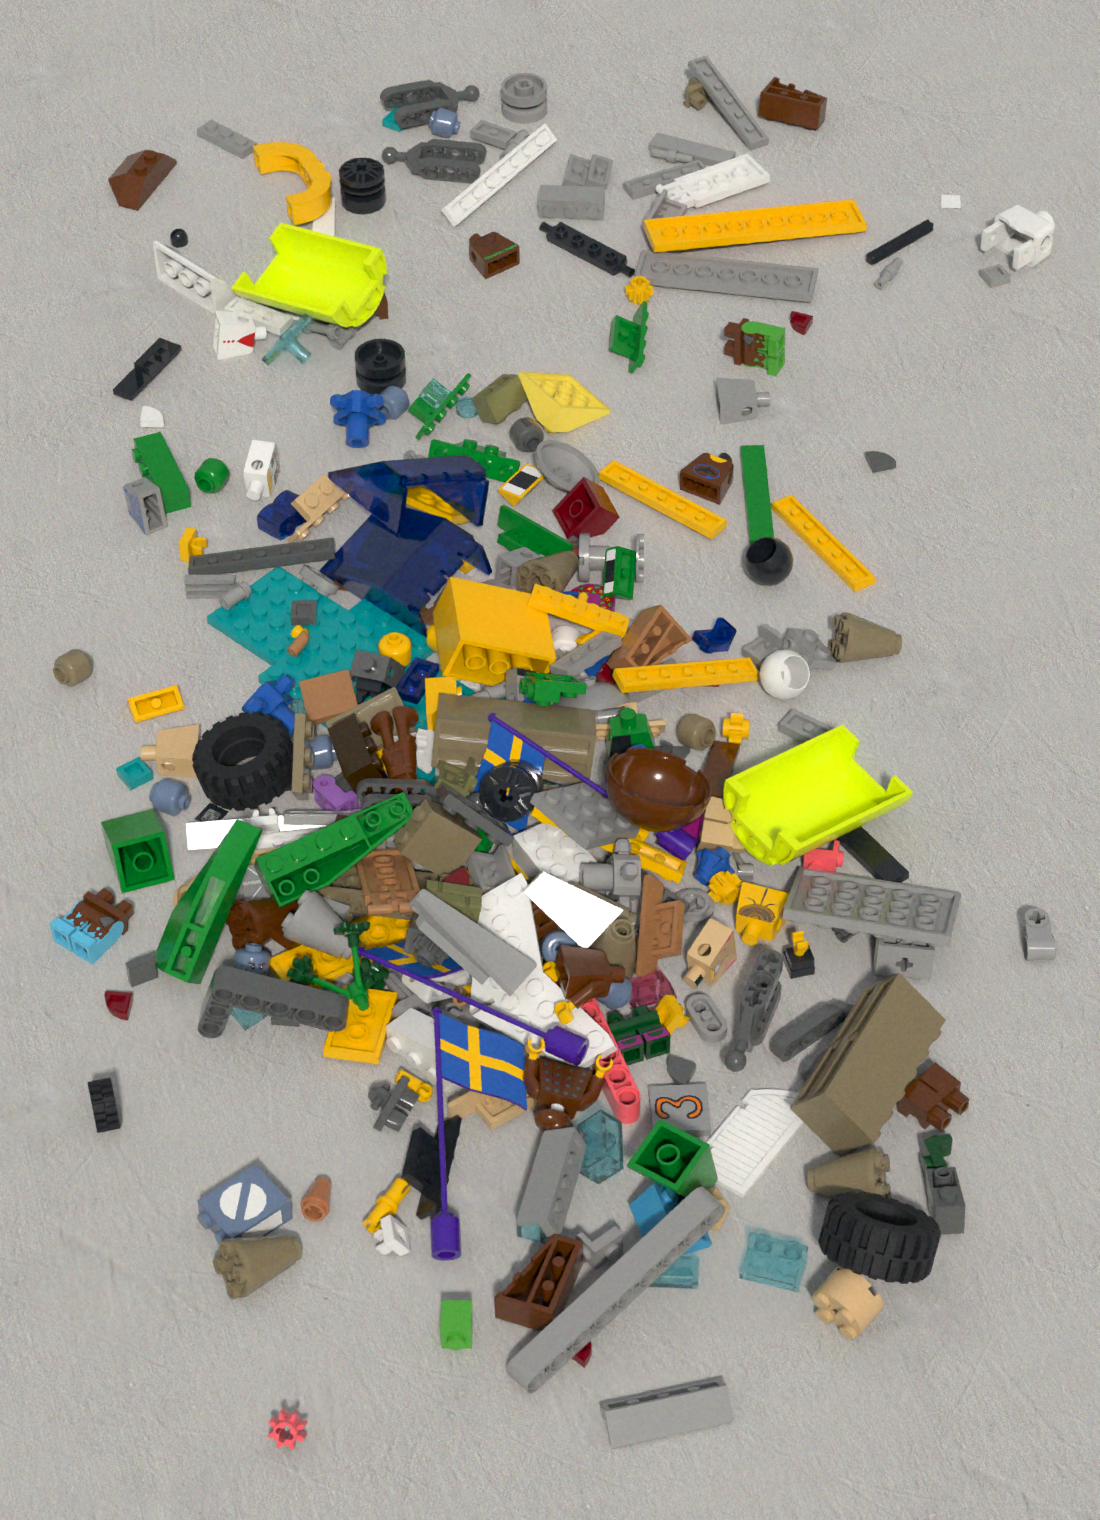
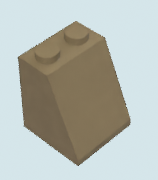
(436, 839)

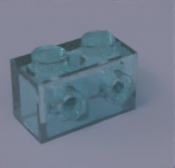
(604, 1146)

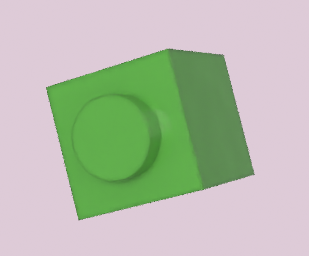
(456, 1324)

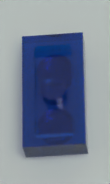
(412, 684)

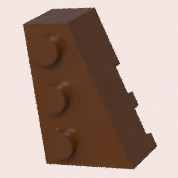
(791, 105)
(543, 1286)

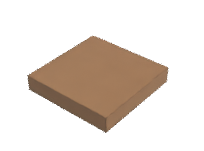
(328, 696)

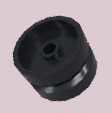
(380, 365)

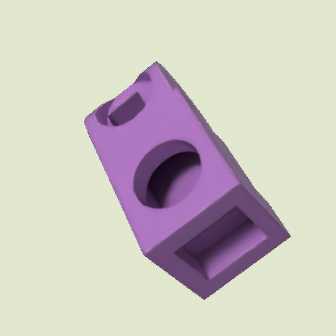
(332, 797)

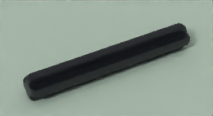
(899, 242)

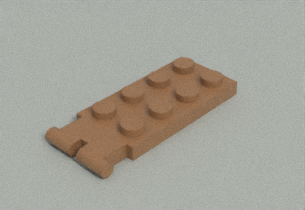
(387, 882)

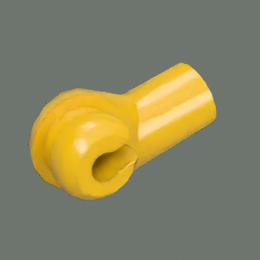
(417, 1085)

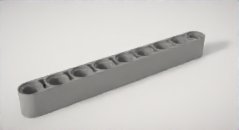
(615, 1290)

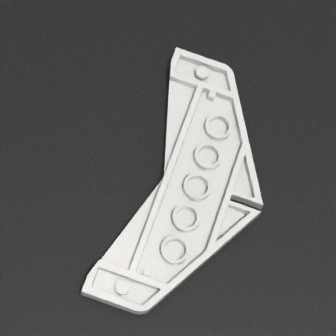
(510, 917)

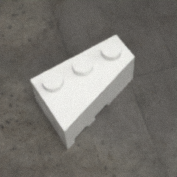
(571, 908)
(414, 1040)

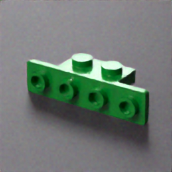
(629, 336)
(429, 415)
(495, 461)
(529, 534)

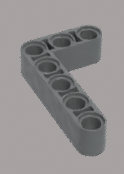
(268, 997)

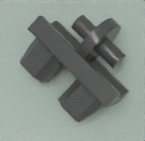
(390, 1115)

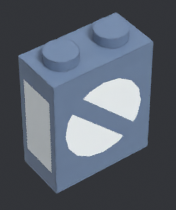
(244, 1207)

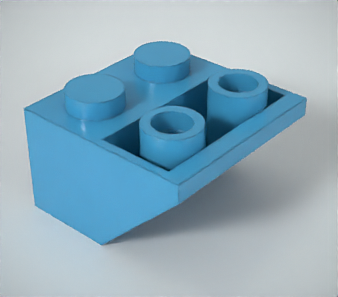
(654, 1206)

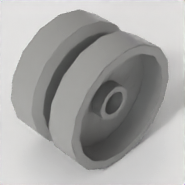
(524, 98)

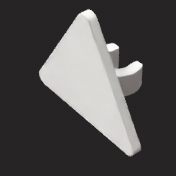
(424, 751)

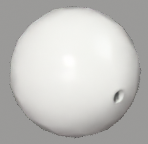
(784, 674)

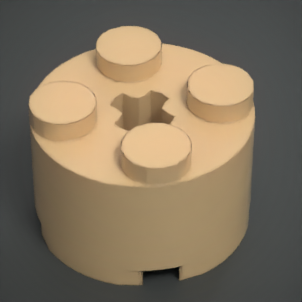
(847, 1302)

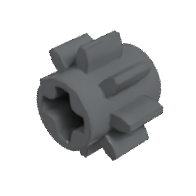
(427, 952)

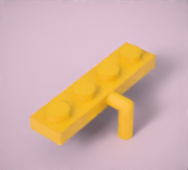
(578, 610)

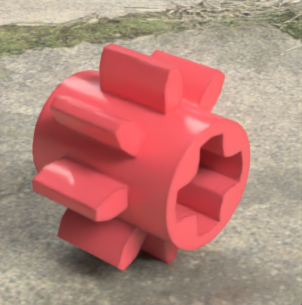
(283, 1437)

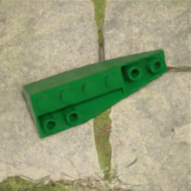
(329, 852)
(204, 908)

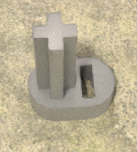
(406, 996)

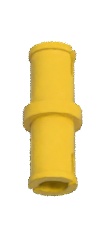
(387, 1204)

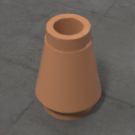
(317, 1200)

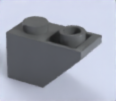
(946, 1199)

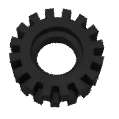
(103, 1105)

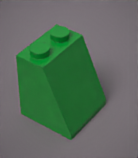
(138, 850)
(675, 1160)

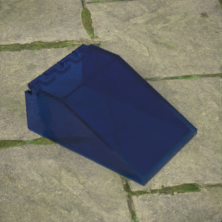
(383, 484)
(403, 567)

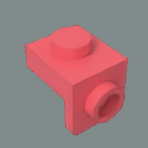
(824, 859)

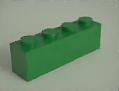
(161, 469)

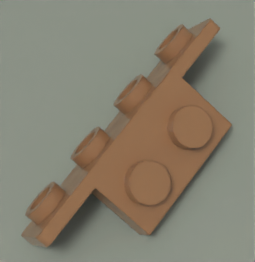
(659, 927)

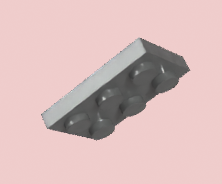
(474, 815)

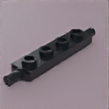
(587, 248)

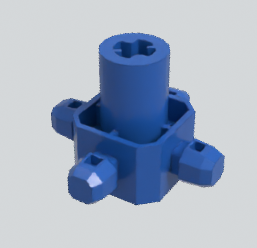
(357, 412)
(274, 700)

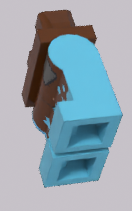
(92, 925)

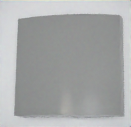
(587, 172)

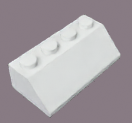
(191, 278)

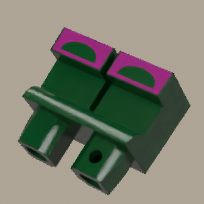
(639, 1035)

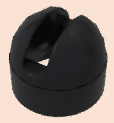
(178, 238)

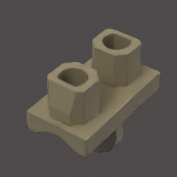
(695, 94)

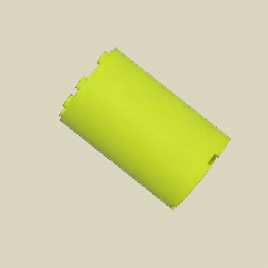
(319, 277)
(806, 798)

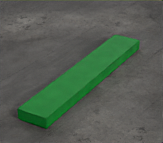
(756, 492)

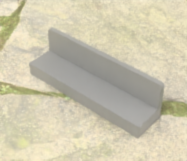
(552, 1180)
(667, 1413)

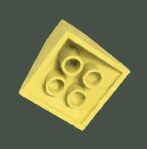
(561, 401)

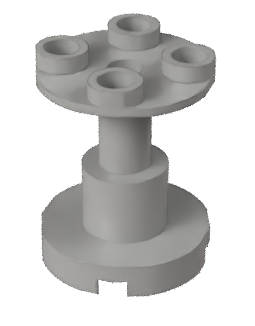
(593, 557)

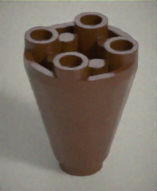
(254, 918)

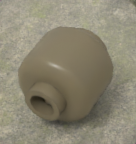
(72, 667)
(696, 732)

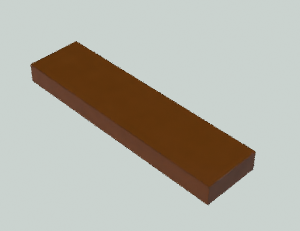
(720, 765)

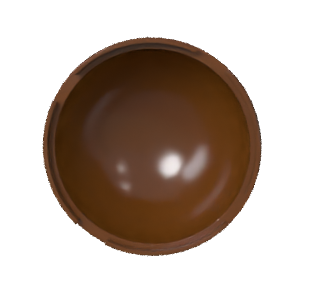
(656, 789)

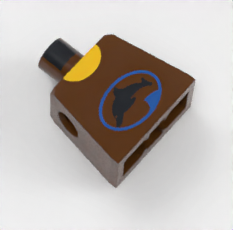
(708, 477)

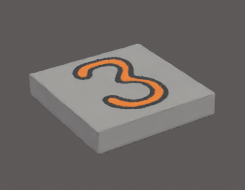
(682, 1107)

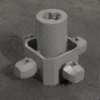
(618, 877)

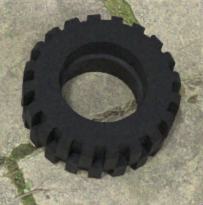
(235, 741)
(879, 1237)

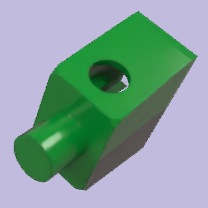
(627, 731)

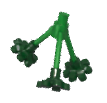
(366, 976)

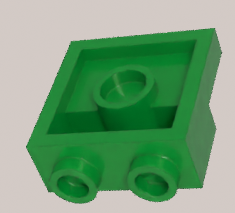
(546, 687)

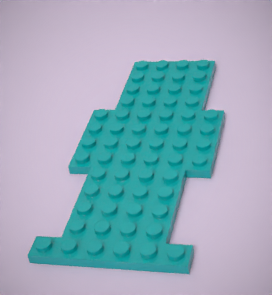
(265, 629)

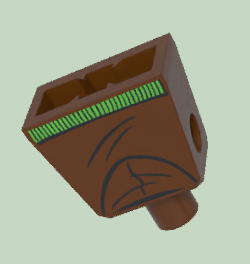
(493, 253)

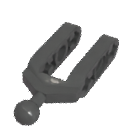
(422, 94)
(424, 155)
(414, 784)
(753, 1007)
(808, 1032)

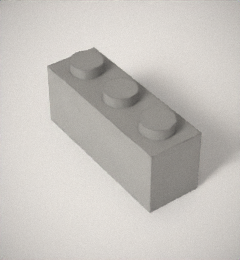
(571, 202)

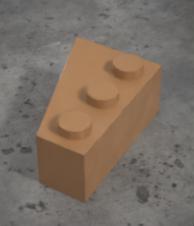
(649, 640)

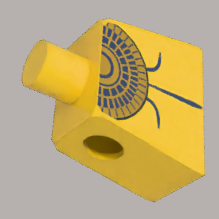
(759, 913)

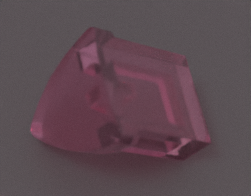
(650, 989)

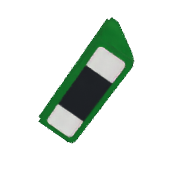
(619, 573)

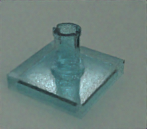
(289, 342)

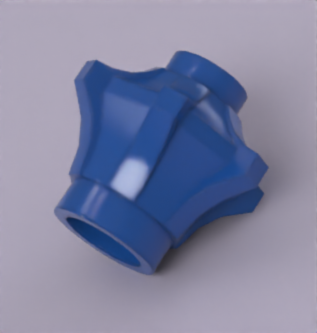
(711, 863)

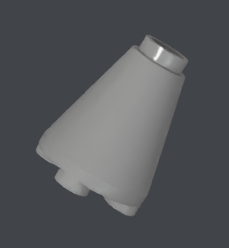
(314, 926)

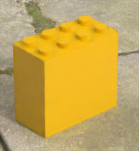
(489, 631)

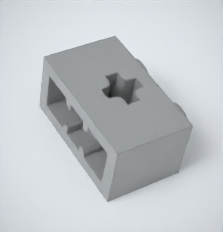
(908, 959)

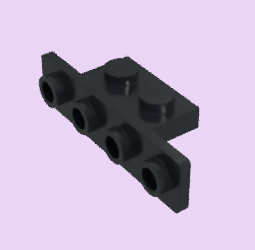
(147, 368)
(423, 1164)

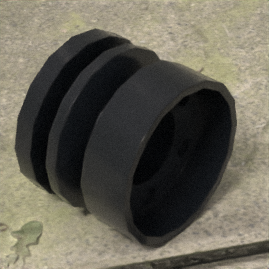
(362, 185)
(521, 779)

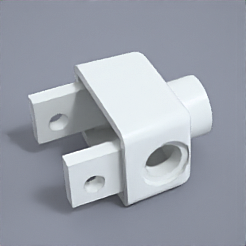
(1026, 239)

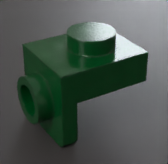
(934, 1151)

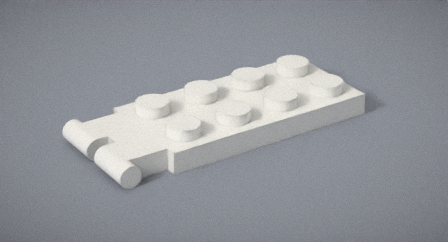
(716, 182)

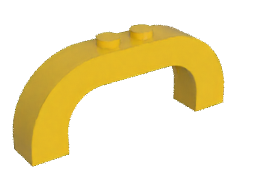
(302, 161)

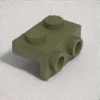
(457, 778)

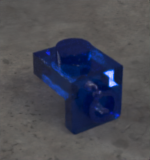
(715, 639)

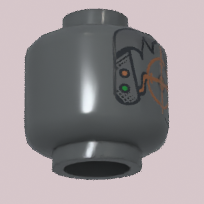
(526, 434)

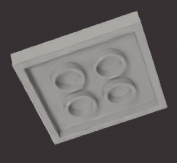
(584, 815)

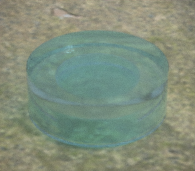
(466, 408)
(297, 706)

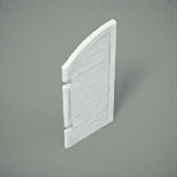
(753, 1138)

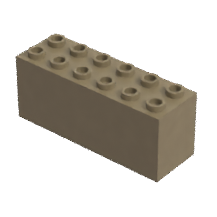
(564, 732)
(868, 1065)

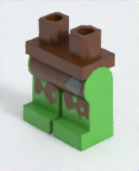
(756, 345)

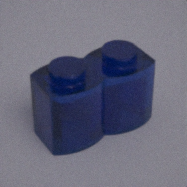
(280, 517)

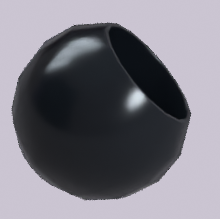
(768, 561)

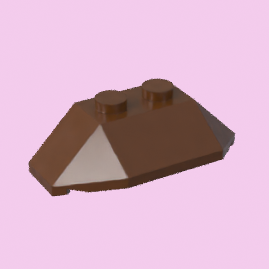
(139, 177)

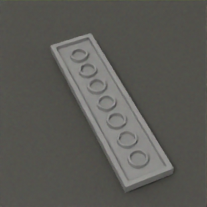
(728, 276)

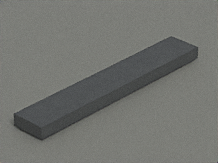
(262, 557)

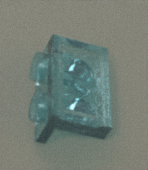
(774, 1262)

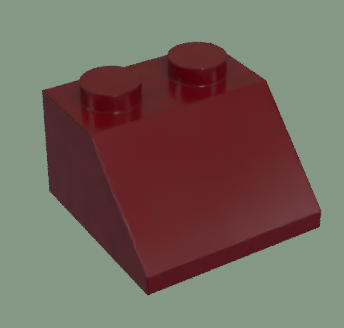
(585, 510)

